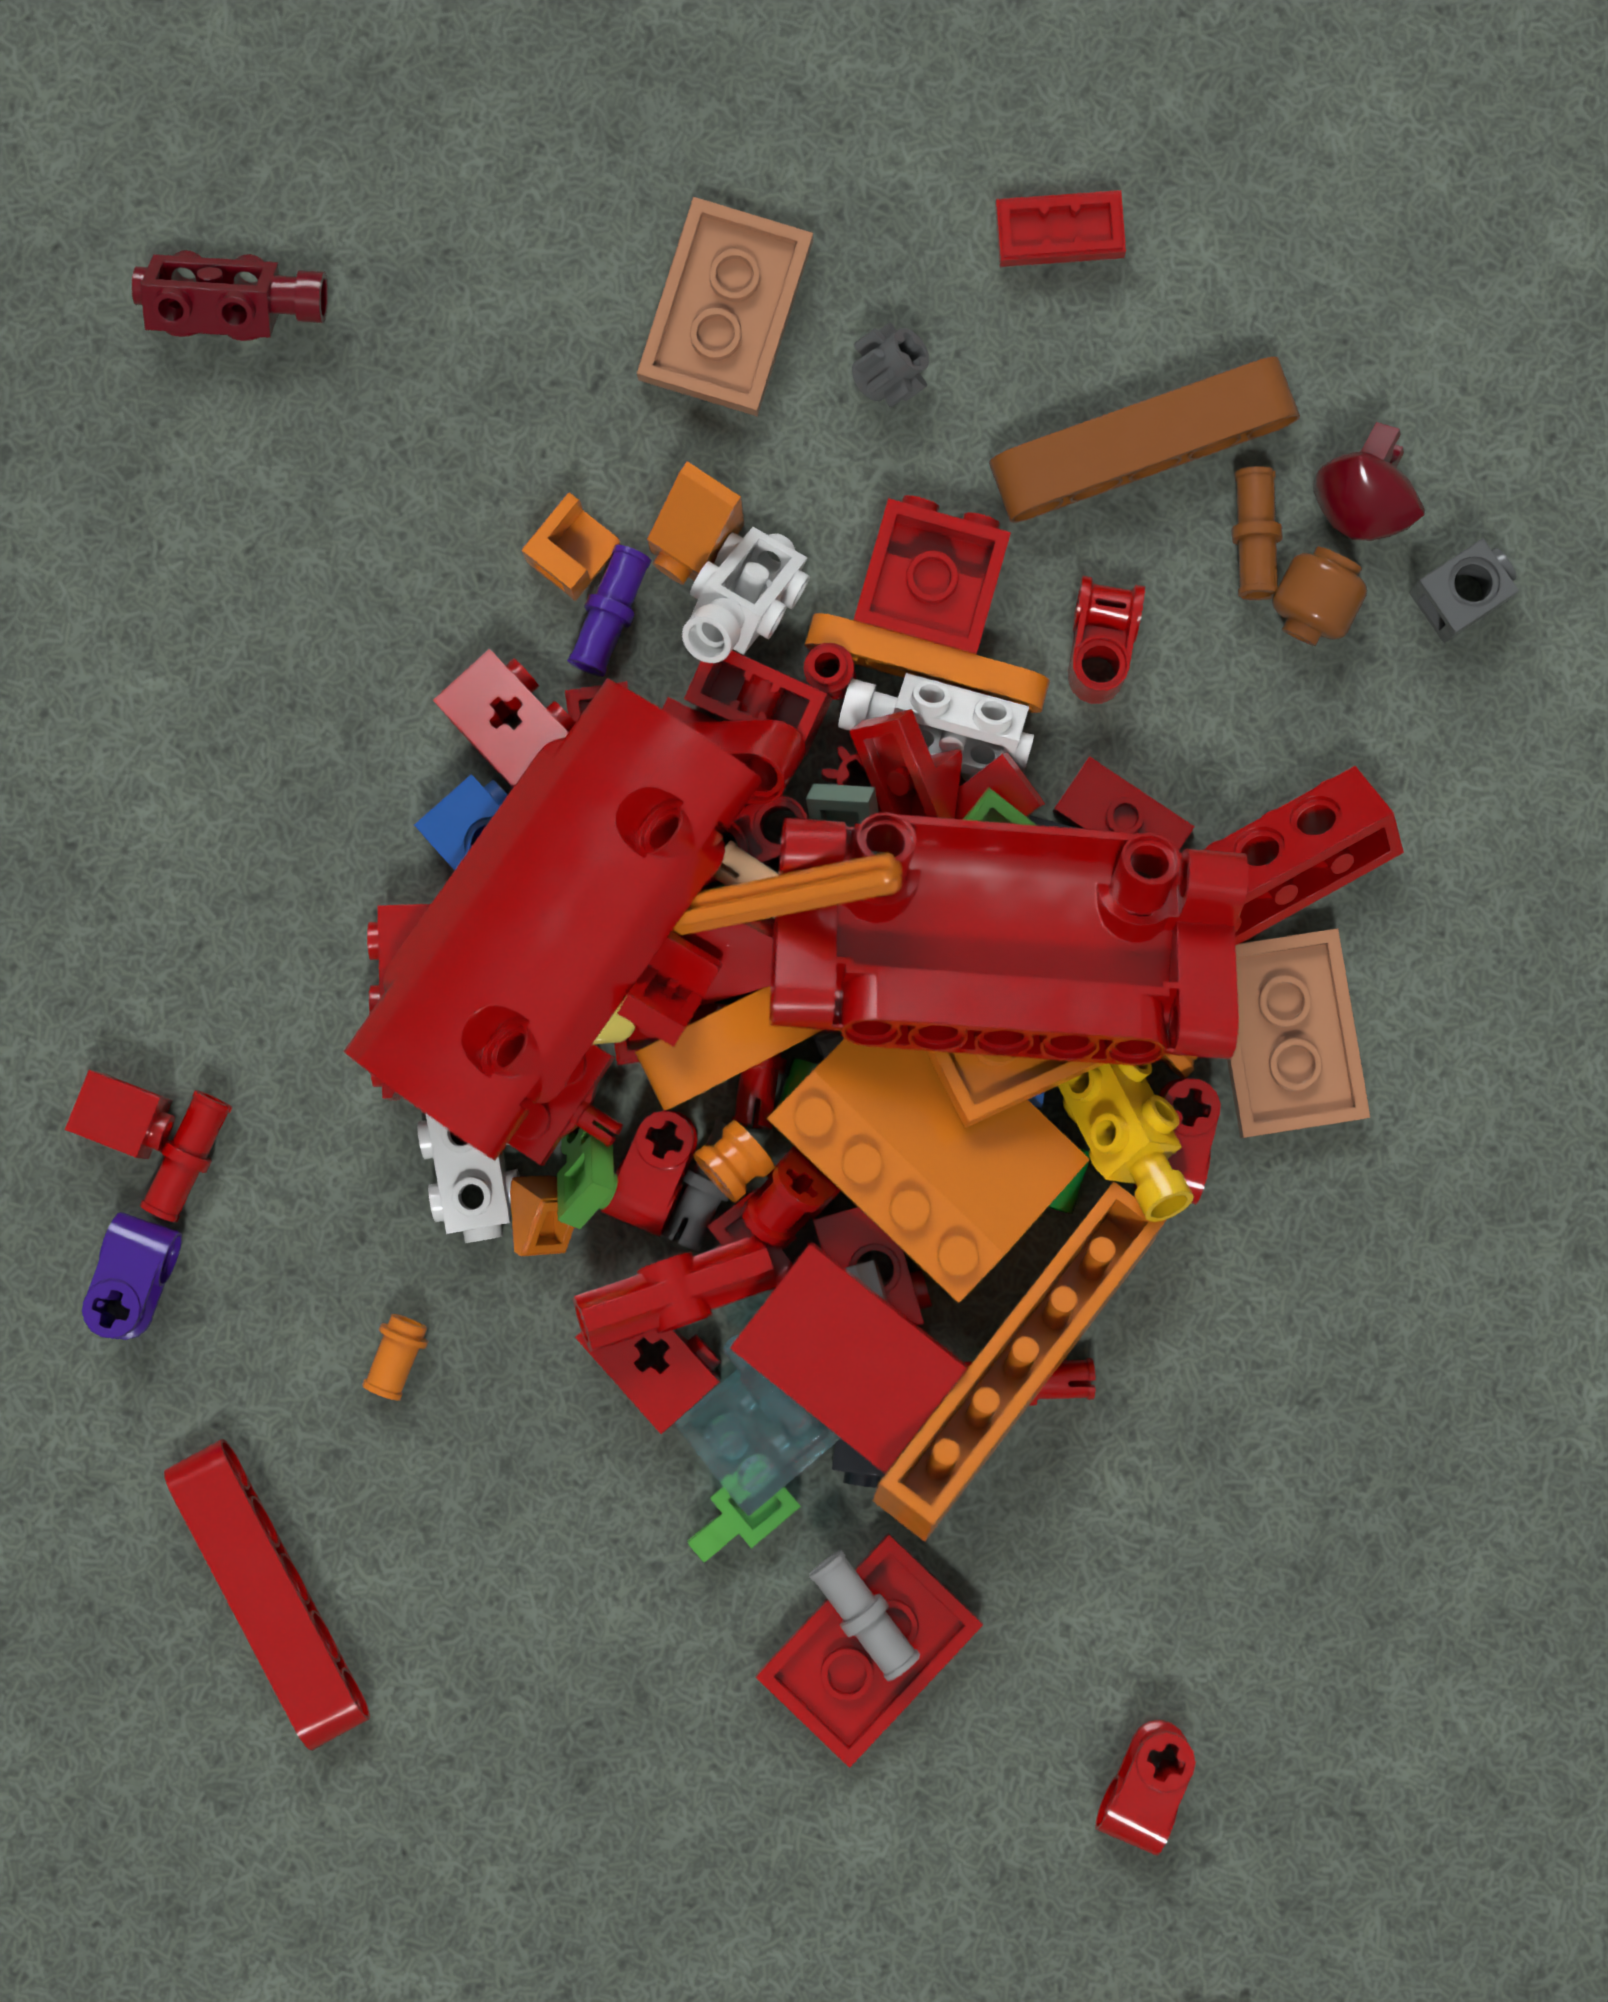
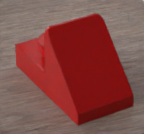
(903, 770)

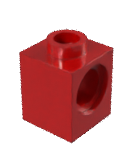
(121, 1115)

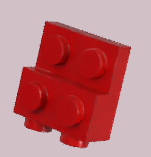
(933, 573)

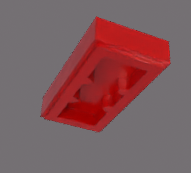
(1060, 228)
(1109, 803)

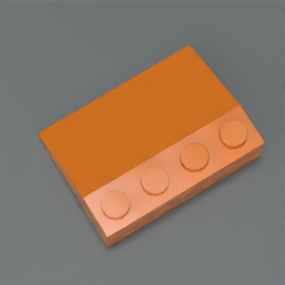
(905, 1159)

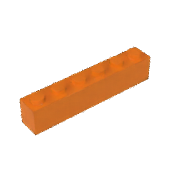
(1016, 1363)

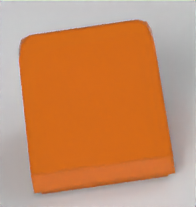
(536, 1217)

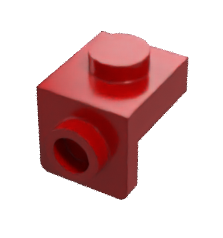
(670, 989)

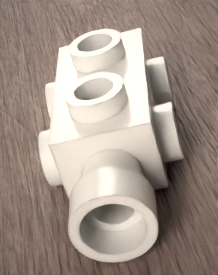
(743, 594)
(948, 719)
(455, 1169)

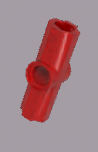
(674, 1292)

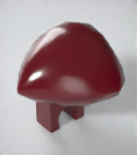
(1365, 490)

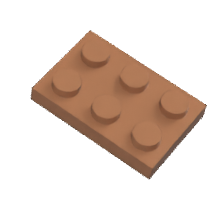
(725, 306)
(1295, 1037)

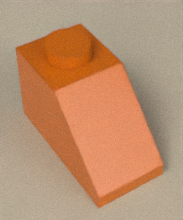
(693, 524)

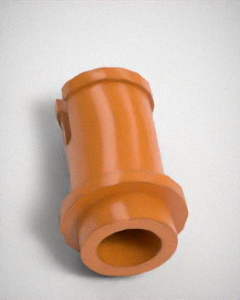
(395, 1356)

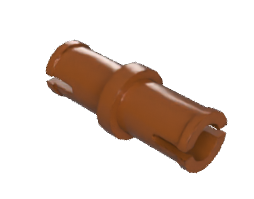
(1257, 533)

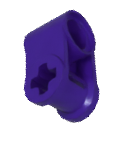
(131, 1269)

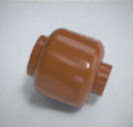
(1319, 596)

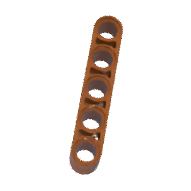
(1144, 439)

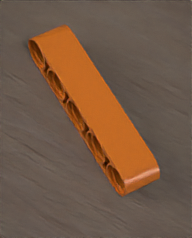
(717, 1049)

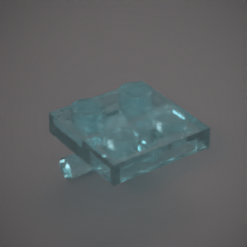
(753, 1434)

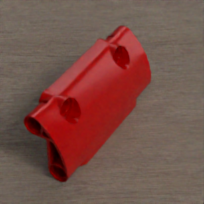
(552, 917)
(1015, 942)

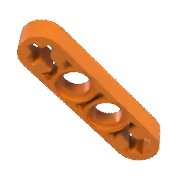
(904, 654)

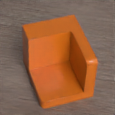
(570, 547)

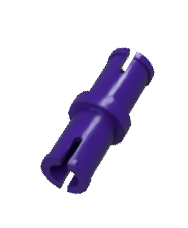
(609, 610)

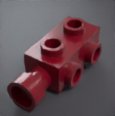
(223, 301)

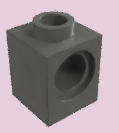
(1442, 604)

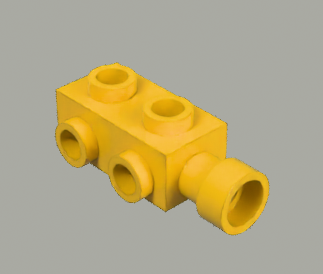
(1130, 1134)

